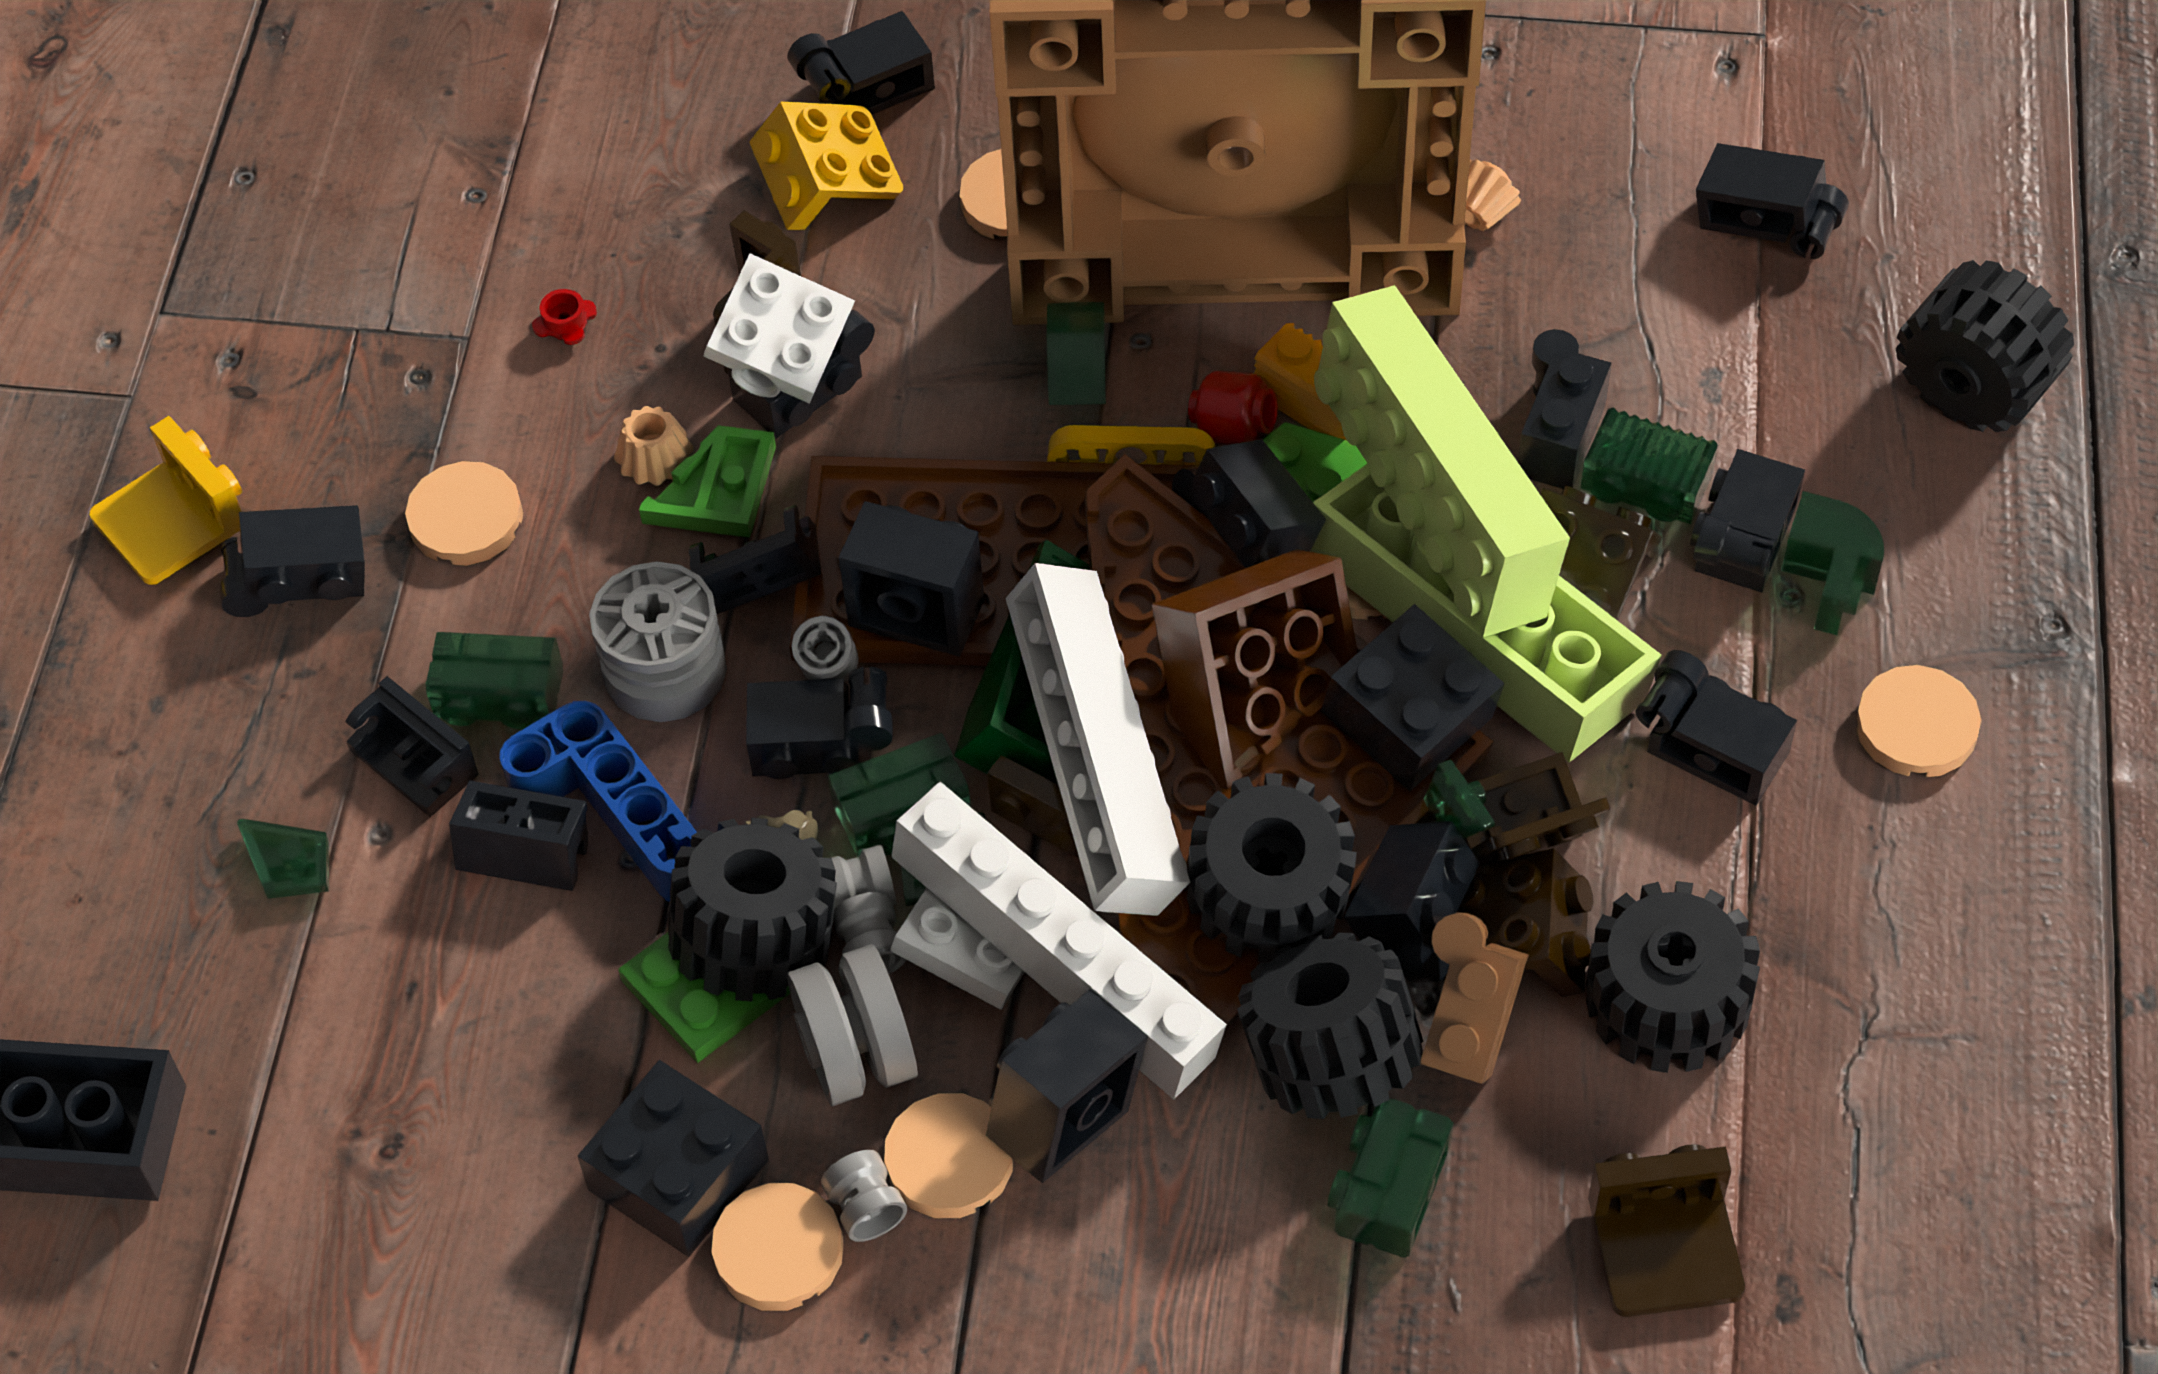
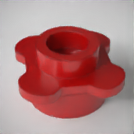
(564, 316)

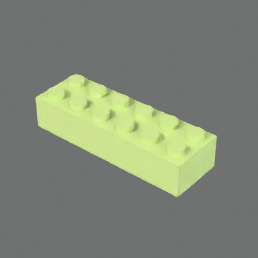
(1440, 461)
(1561, 674)

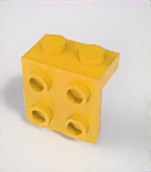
(820, 155)
(172, 509)

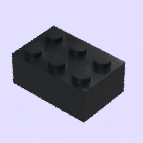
(87, 1119)

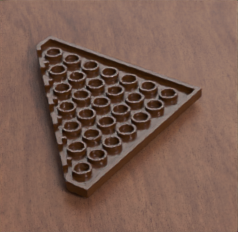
(1155, 547)

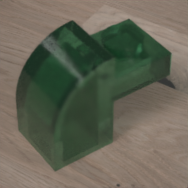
(1076, 353)
(1838, 547)

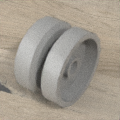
(860, 1022)

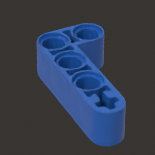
(589, 766)

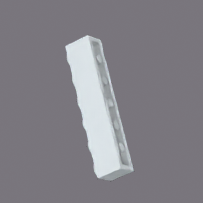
(1097, 741)
(1053, 933)

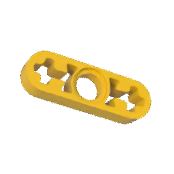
(1089, 439)

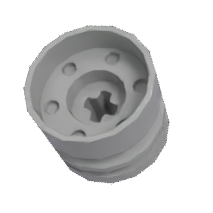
(658, 641)

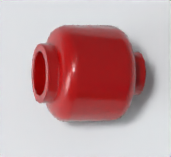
(1233, 407)

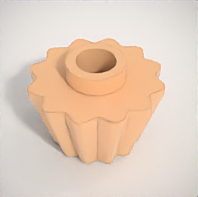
(1488, 195)
(651, 445)

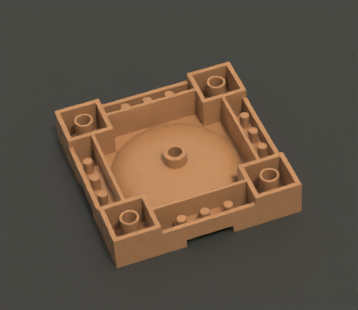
(1234, 150)

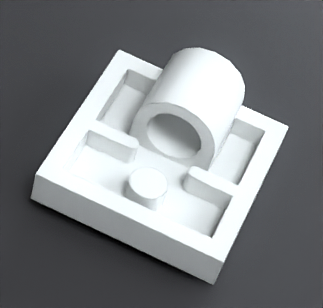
(777, 331)
(955, 951)

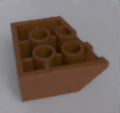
(1253, 654)

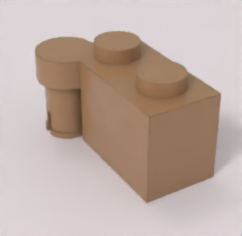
(1473, 999)

